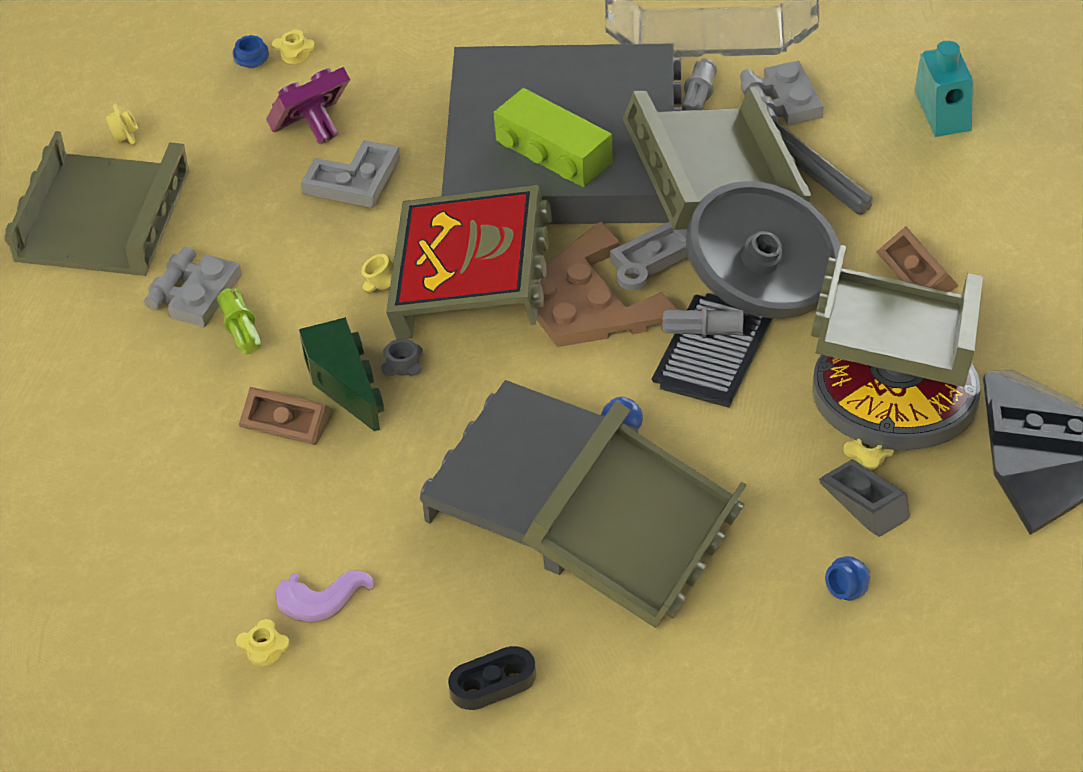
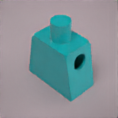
(944, 73)

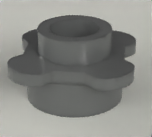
(402, 358)

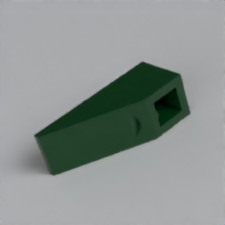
(337, 369)

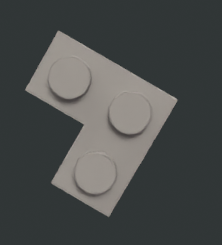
(353, 183)

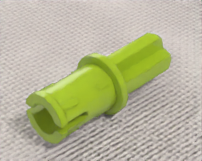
(239, 320)

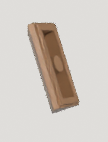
(914, 262)
(284, 415)

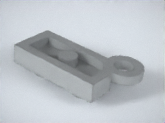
(648, 255)

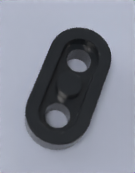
(491, 678)

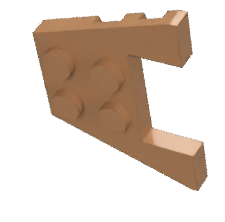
(581, 304)

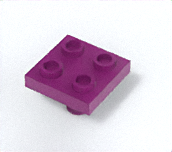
(310, 103)

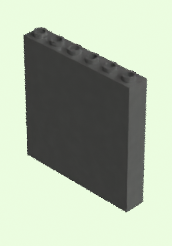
(581, 79)

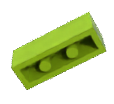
(553, 137)

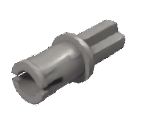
(699, 85)
(703, 322)

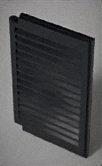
(713, 365)

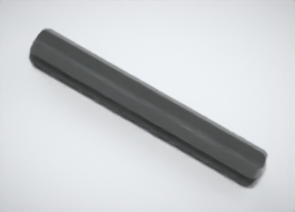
(826, 173)

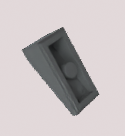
(867, 497)

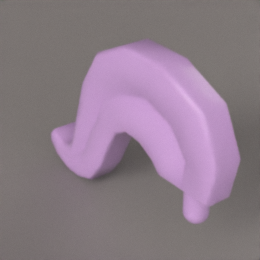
(313, 606)

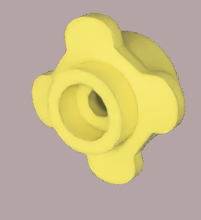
(293, 47)
(121, 124)
(377, 272)
(867, 457)
(265, 652)

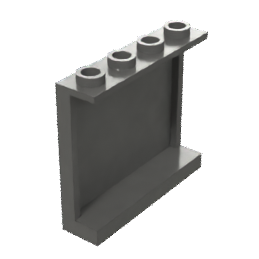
(510, 462)

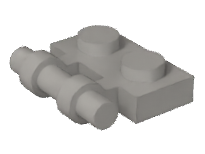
(791, 92)
(198, 296)

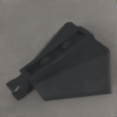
(1035, 446)

